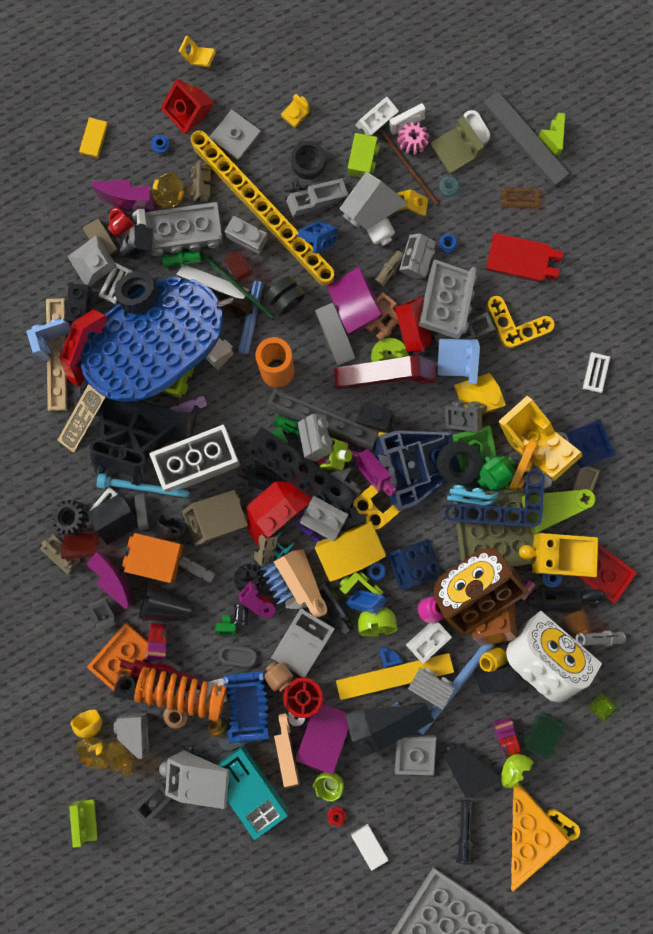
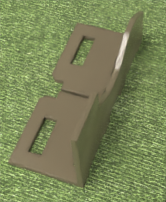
(258, 556)

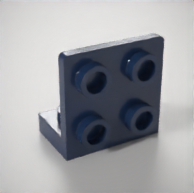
(414, 564)

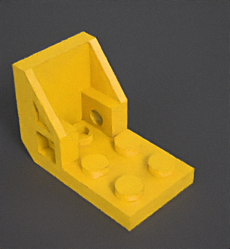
(529, 422)

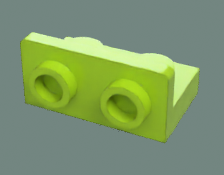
(83, 822)

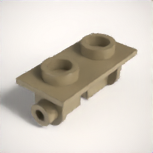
(200, 174)
(53, 550)

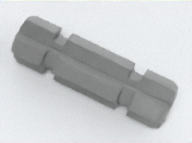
(196, 569)

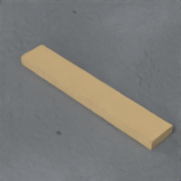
(56, 379)

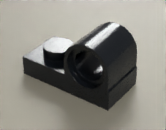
(125, 692)

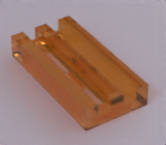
(504, 197)

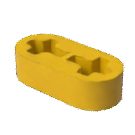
(565, 821)

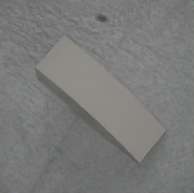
(316, 197)
(335, 334)

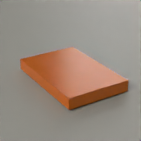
(124, 645)

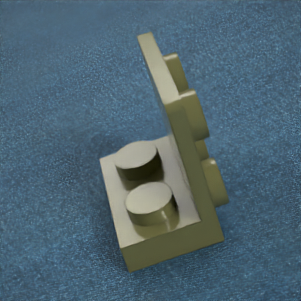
(458, 146)

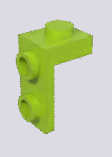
(348, 582)

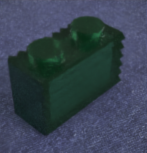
(543, 736)

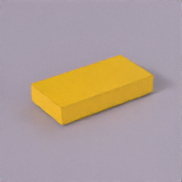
(93, 138)

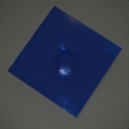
(591, 442)

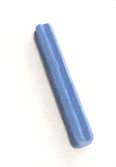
(250, 320)

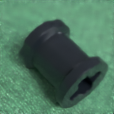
(240, 614)

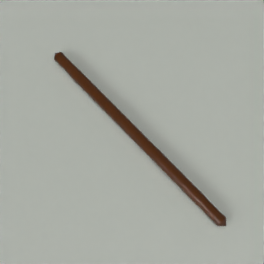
(408, 166)

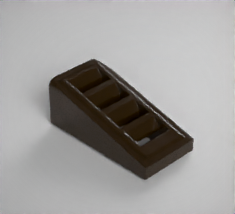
(236, 306)

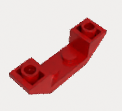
(74, 343)

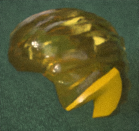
(168, 190)
(93, 752)

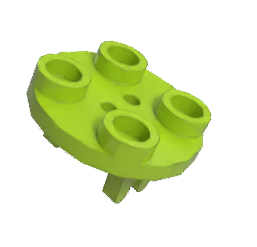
(392, 345)

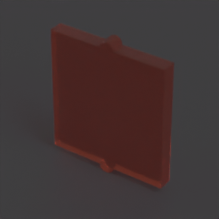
(80, 545)

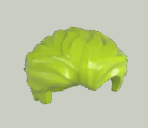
(513, 770)

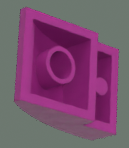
(125, 196)
(355, 301)
(111, 579)
(323, 739)

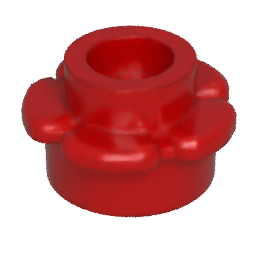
(336, 821)

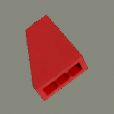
(414, 336)

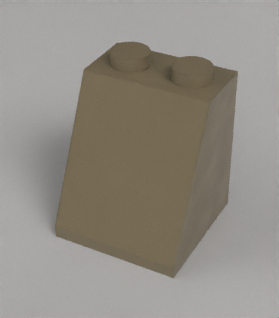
(215, 517)

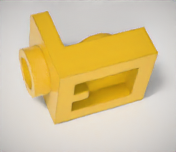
(296, 111)

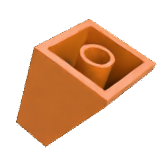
(153, 558)

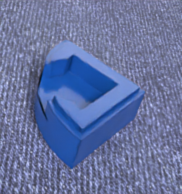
(389, 657)

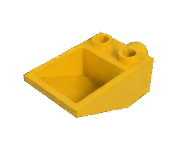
(565, 555)

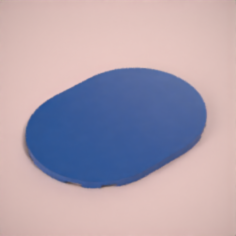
(153, 349)

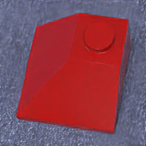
(186, 105)

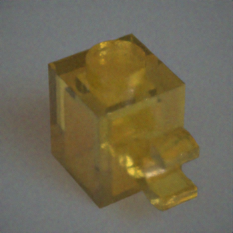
(120, 758)

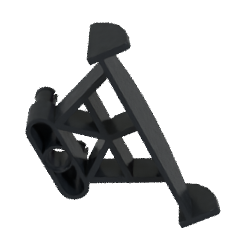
(137, 415)

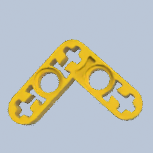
(503, 332)

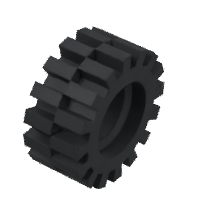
(60, 514)

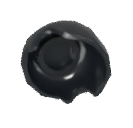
(170, 529)

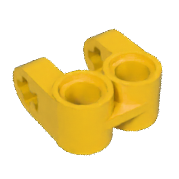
(372, 510)

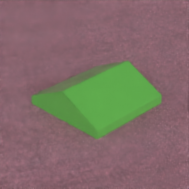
(481, 441)

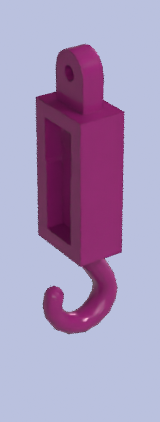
(373, 470)

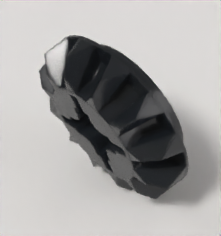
(241, 573)

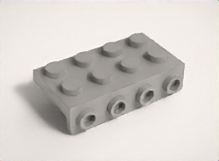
(185, 228)
(448, 299)

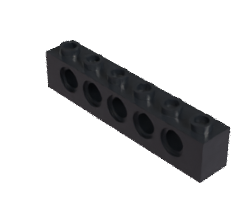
(299, 470)

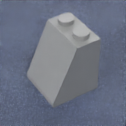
(370, 202)

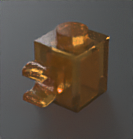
(576, 623)

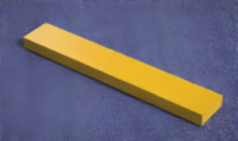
(391, 676)

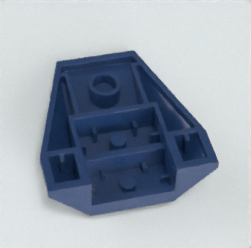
(413, 464)

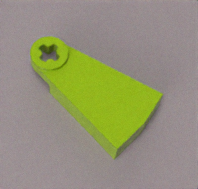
(558, 507)

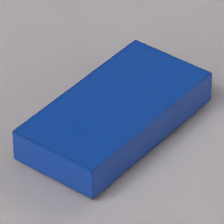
(366, 601)

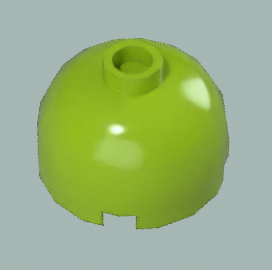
(371, 625)

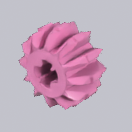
(407, 141)

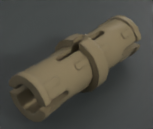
(389, 269)

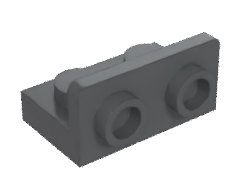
(464, 415)

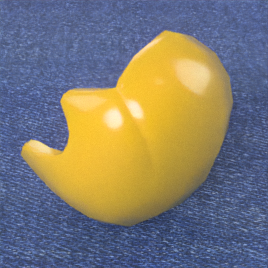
(87, 724)

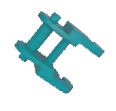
(284, 549)

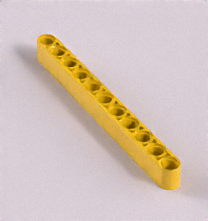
(257, 201)

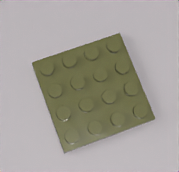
(503, 538)

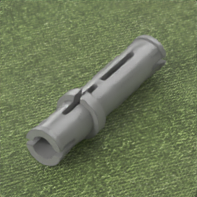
(605, 638)

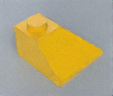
(485, 392)

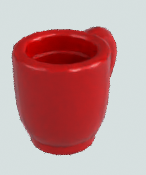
(119, 221)

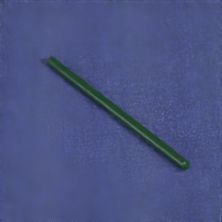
(240, 288)

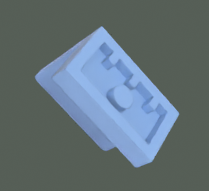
(41, 333)
(459, 358)

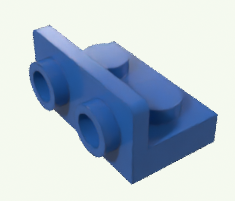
(320, 234)

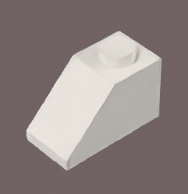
(220, 353)

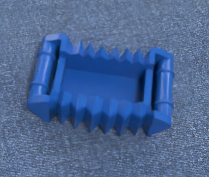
(247, 707)

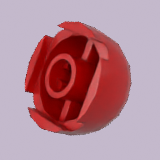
(294, 694)

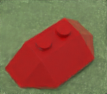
(274, 509)

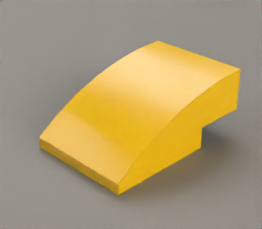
(350, 551)

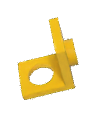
(198, 56)
(415, 202)

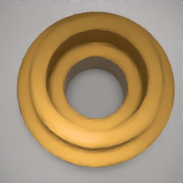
(218, 728)

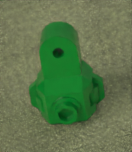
(496, 472)

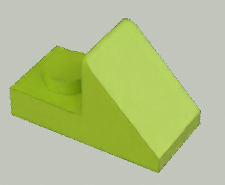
(554, 137)

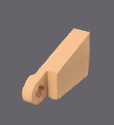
(300, 580)
(286, 755)

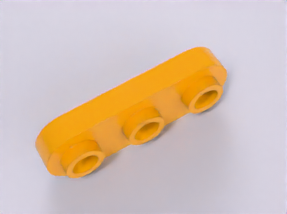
(524, 465)

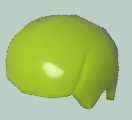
(329, 786)

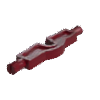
(137, 666)

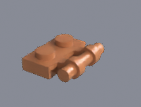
(387, 306)

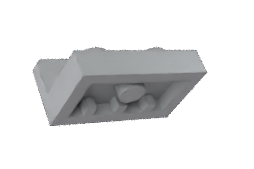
(323, 518)

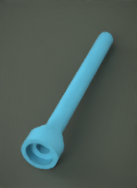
(106, 481)

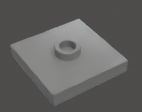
(235, 135)
(415, 755)

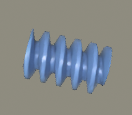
(278, 582)

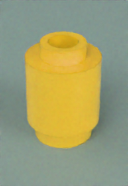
(493, 660)

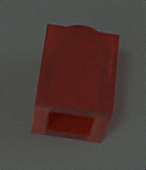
(237, 266)

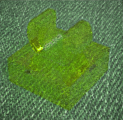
(601, 707)

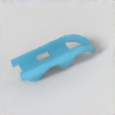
(476, 495)

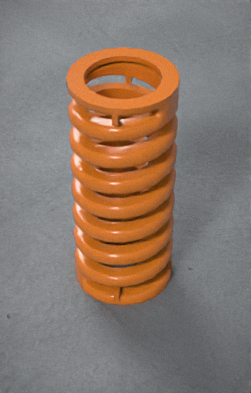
(271, 350)
(145, 694)

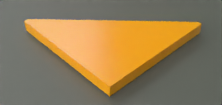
(533, 837)

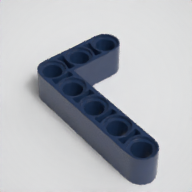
(504, 511)

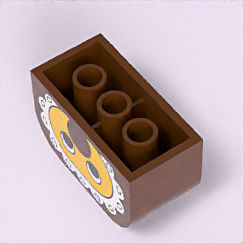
(478, 590)

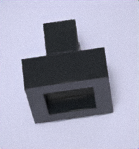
(353, 519)

